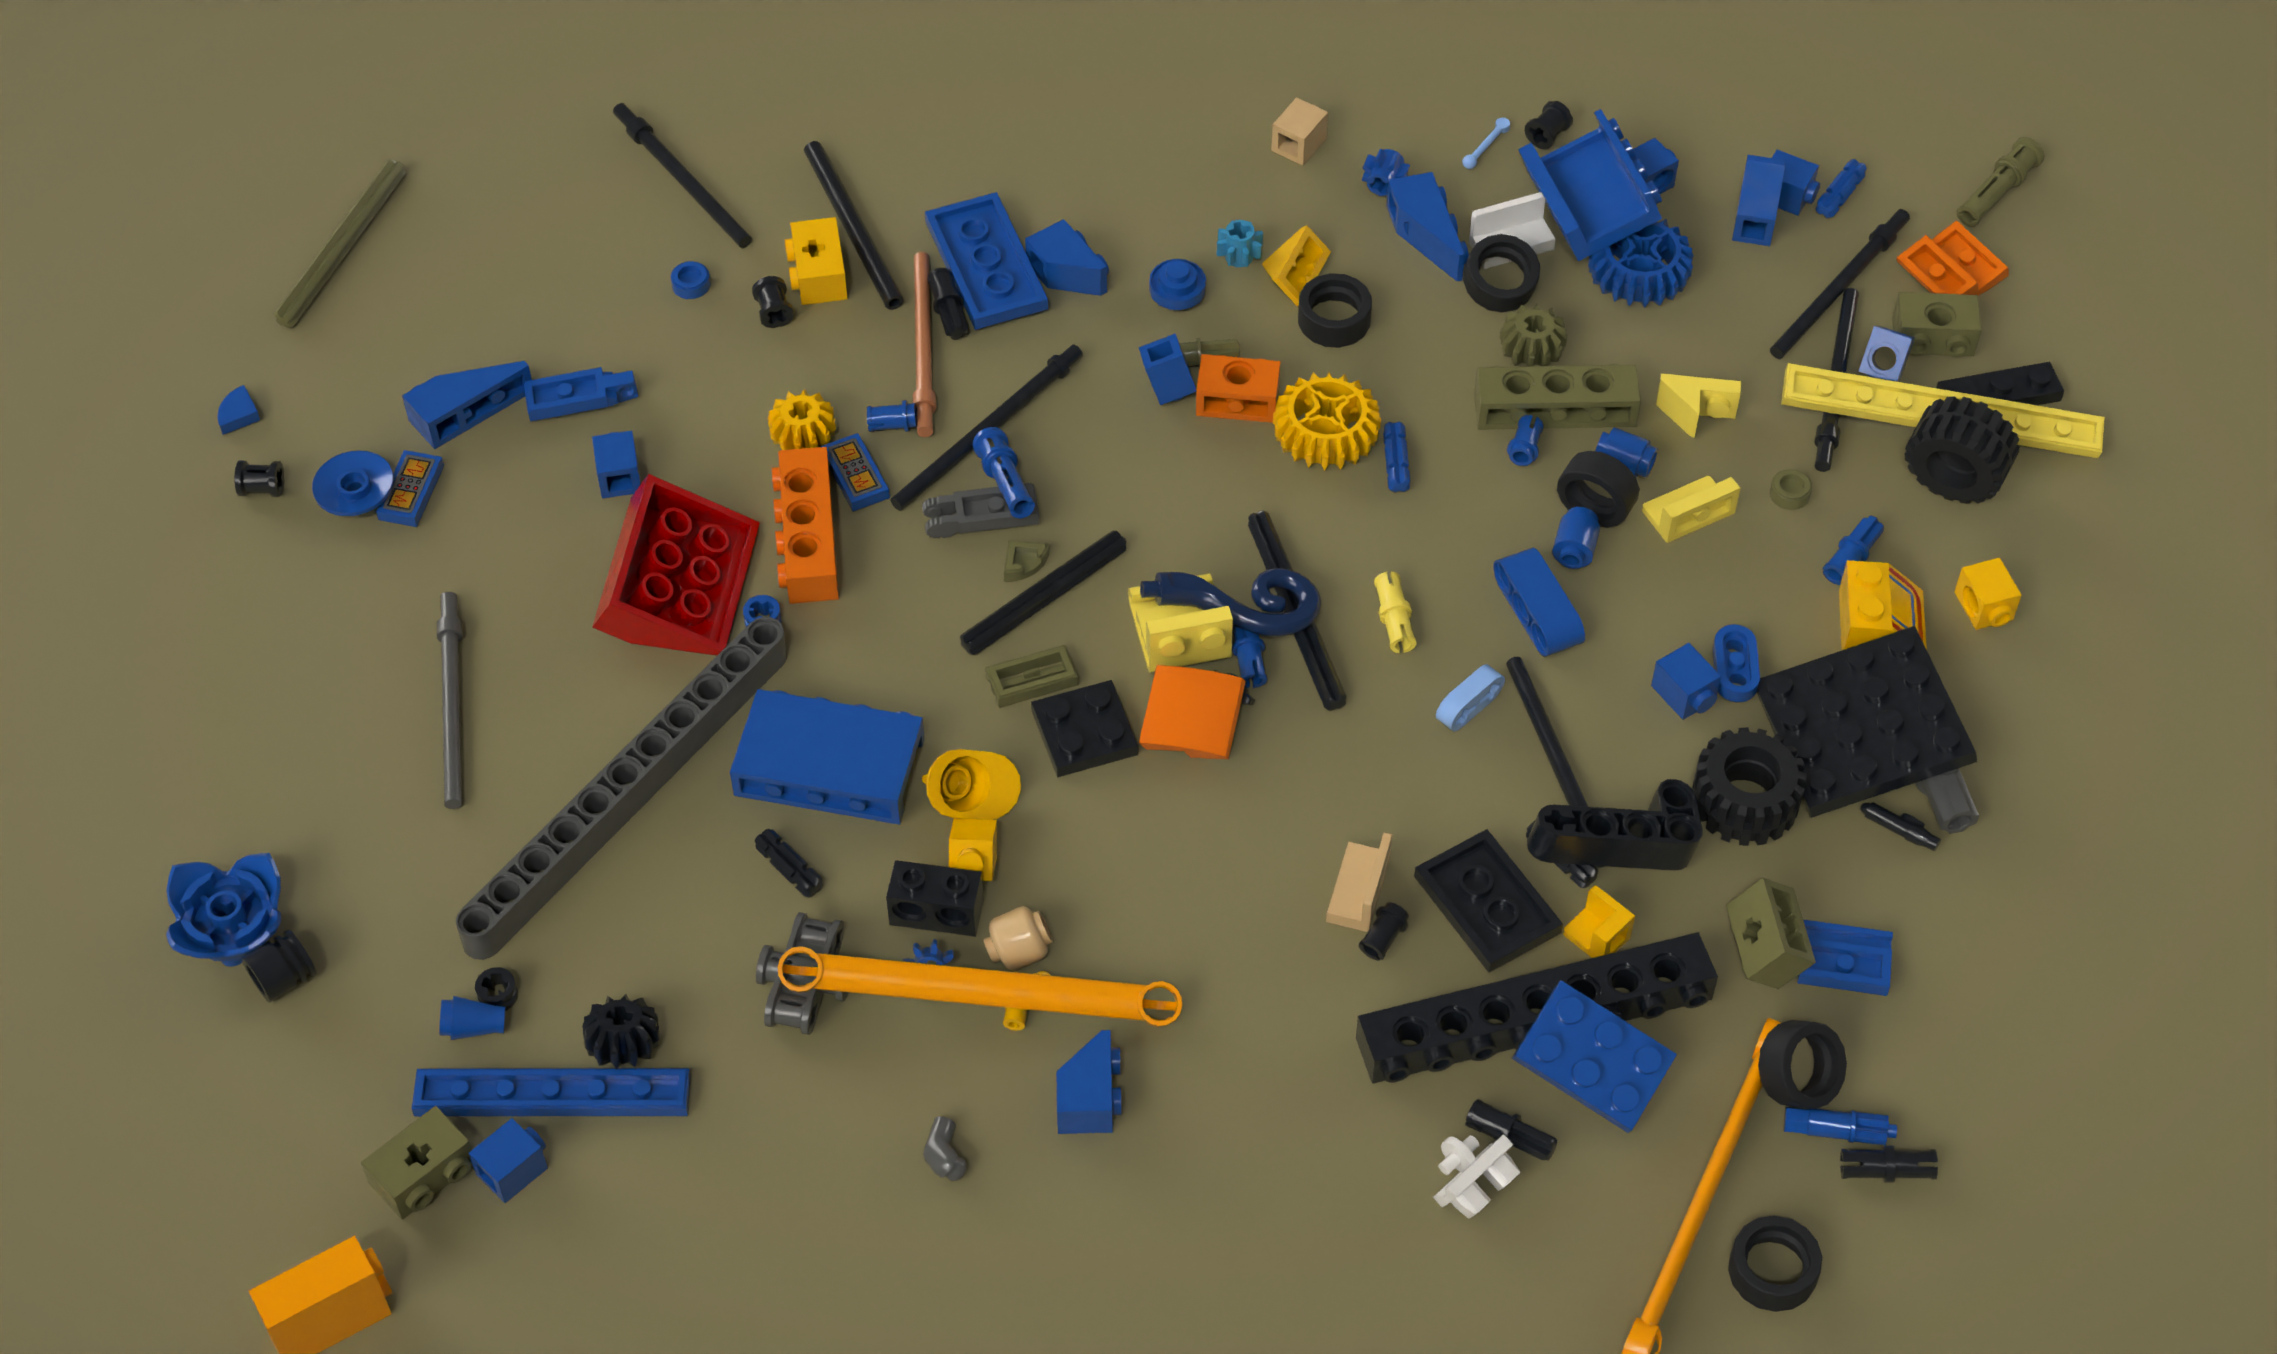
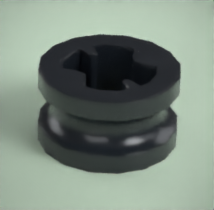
(492, 977)

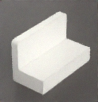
(1516, 218)

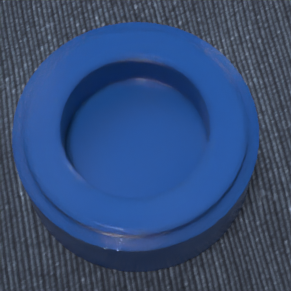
(690, 280)

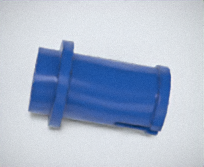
(892, 417)
(1524, 448)

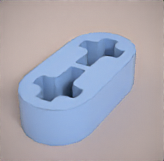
(1470, 697)

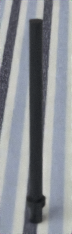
(1056, 367)

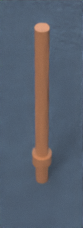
(924, 396)

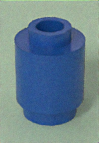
(1630, 450)
(1576, 538)

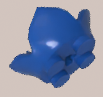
(205, 894)

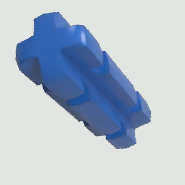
(1841, 188)
(1396, 457)

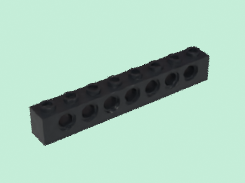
(1510, 1000)

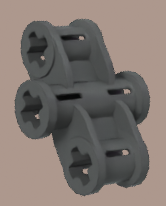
(787, 1006)

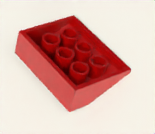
(676, 571)

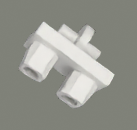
(1491, 1162)

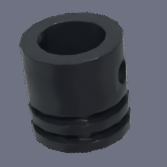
(278, 966)

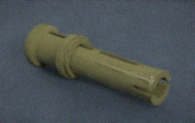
(2008, 173)

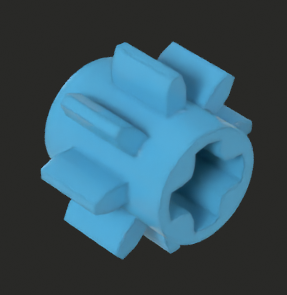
(1239, 243)

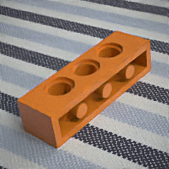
(807, 525)

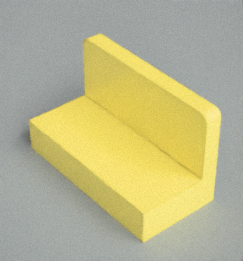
(1692, 507)

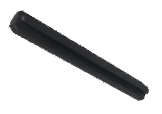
(1043, 592)

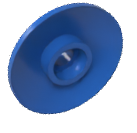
(353, 483)

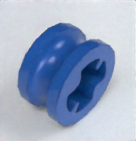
(761, 604)

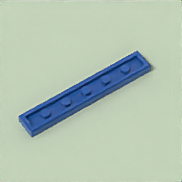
(553, 1092)

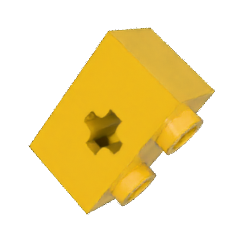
(818, 261)

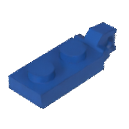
(577, 392)

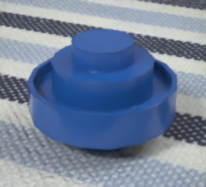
(1177, 284)

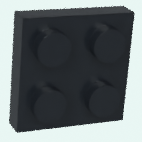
(1084, 728)

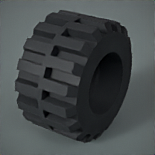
(1962, 450)
(1757, 760)

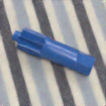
(1840, 1125)

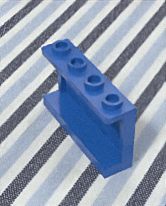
(1594, 188)
(826, 756)

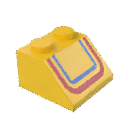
(1877, 602)

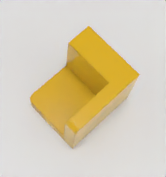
(1601, 925)

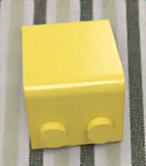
(1180, 633)

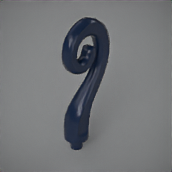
(1193, 591)

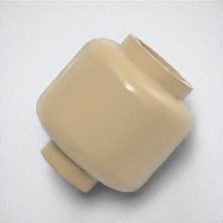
(1018, 938)

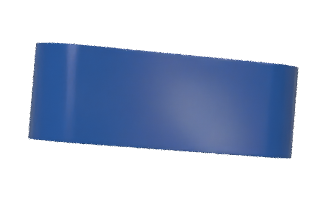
(1539, 601)

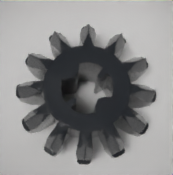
(621, 1031)

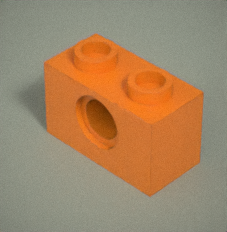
(1237, 388)

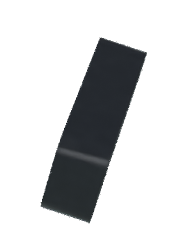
(1622, 837)

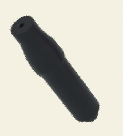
(1903, 825)

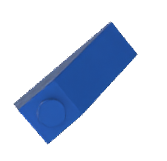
(463, 399)

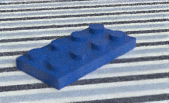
(986, 260)

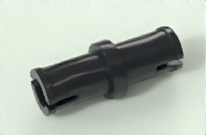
(1888, 1164)

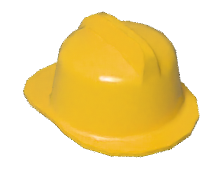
(972, 784)

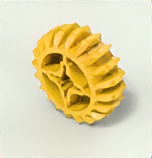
(1328, 409)

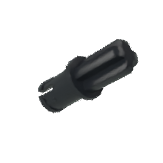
(947, 303)
(1522, 1136)

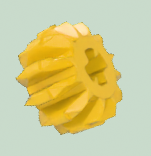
(801, 421)

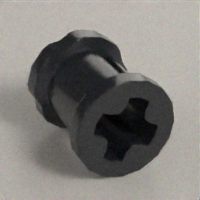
(1542, 130)
(771, 297)
(259, 478)

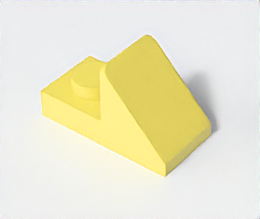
(1689, 396)

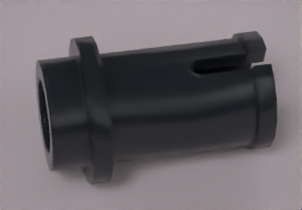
(1389, 922)

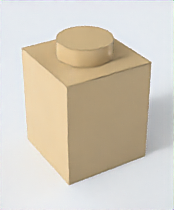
(1299, 131)

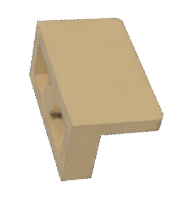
(1359, 884)

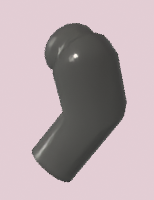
(940, 1154)

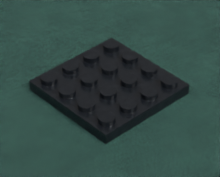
(1866, 720)

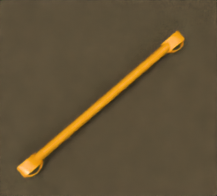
(980, 986)
(1646, 1329)

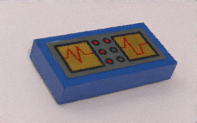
(856, 472)
(412, 488)

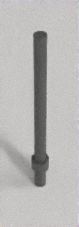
(449, 634)

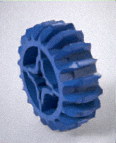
(1640, 270)

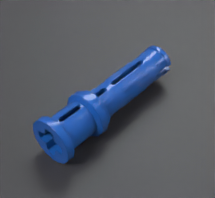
(1016, 497)

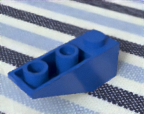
(1423, 220)

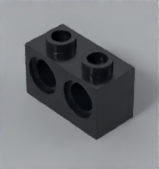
(935, 898)

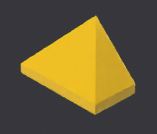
(1297, 262)

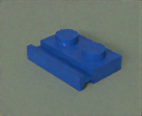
(1849, 958)

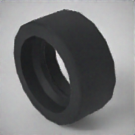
(1505, 247)
(1334, 288)
(1608, 474)
(1828, 1069)
(1779, 1231)

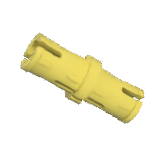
(1395, 612)

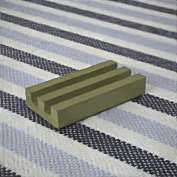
(1033, 681)

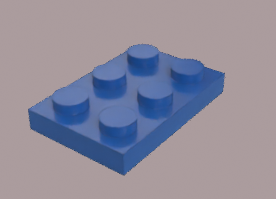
(1594, 1056)

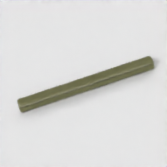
(339, 243)

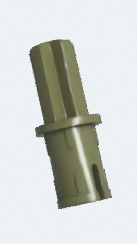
(1194, 350)

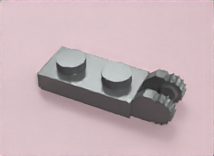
(974, 511)

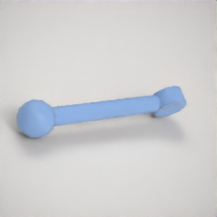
(1501, 126)

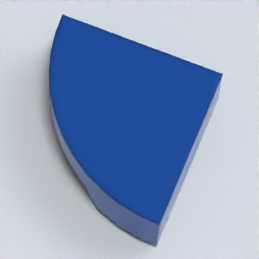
(236, 411)

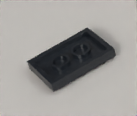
(1488, 900)

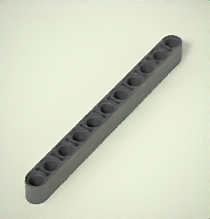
(755, 653)

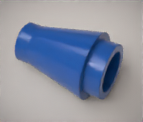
(470, 1018)

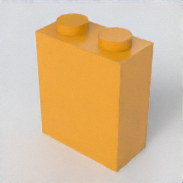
(323, 1299)

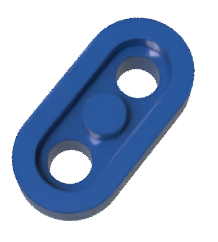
(1739, 666)

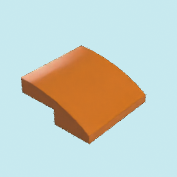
(1953, 263)
(1192, 712)

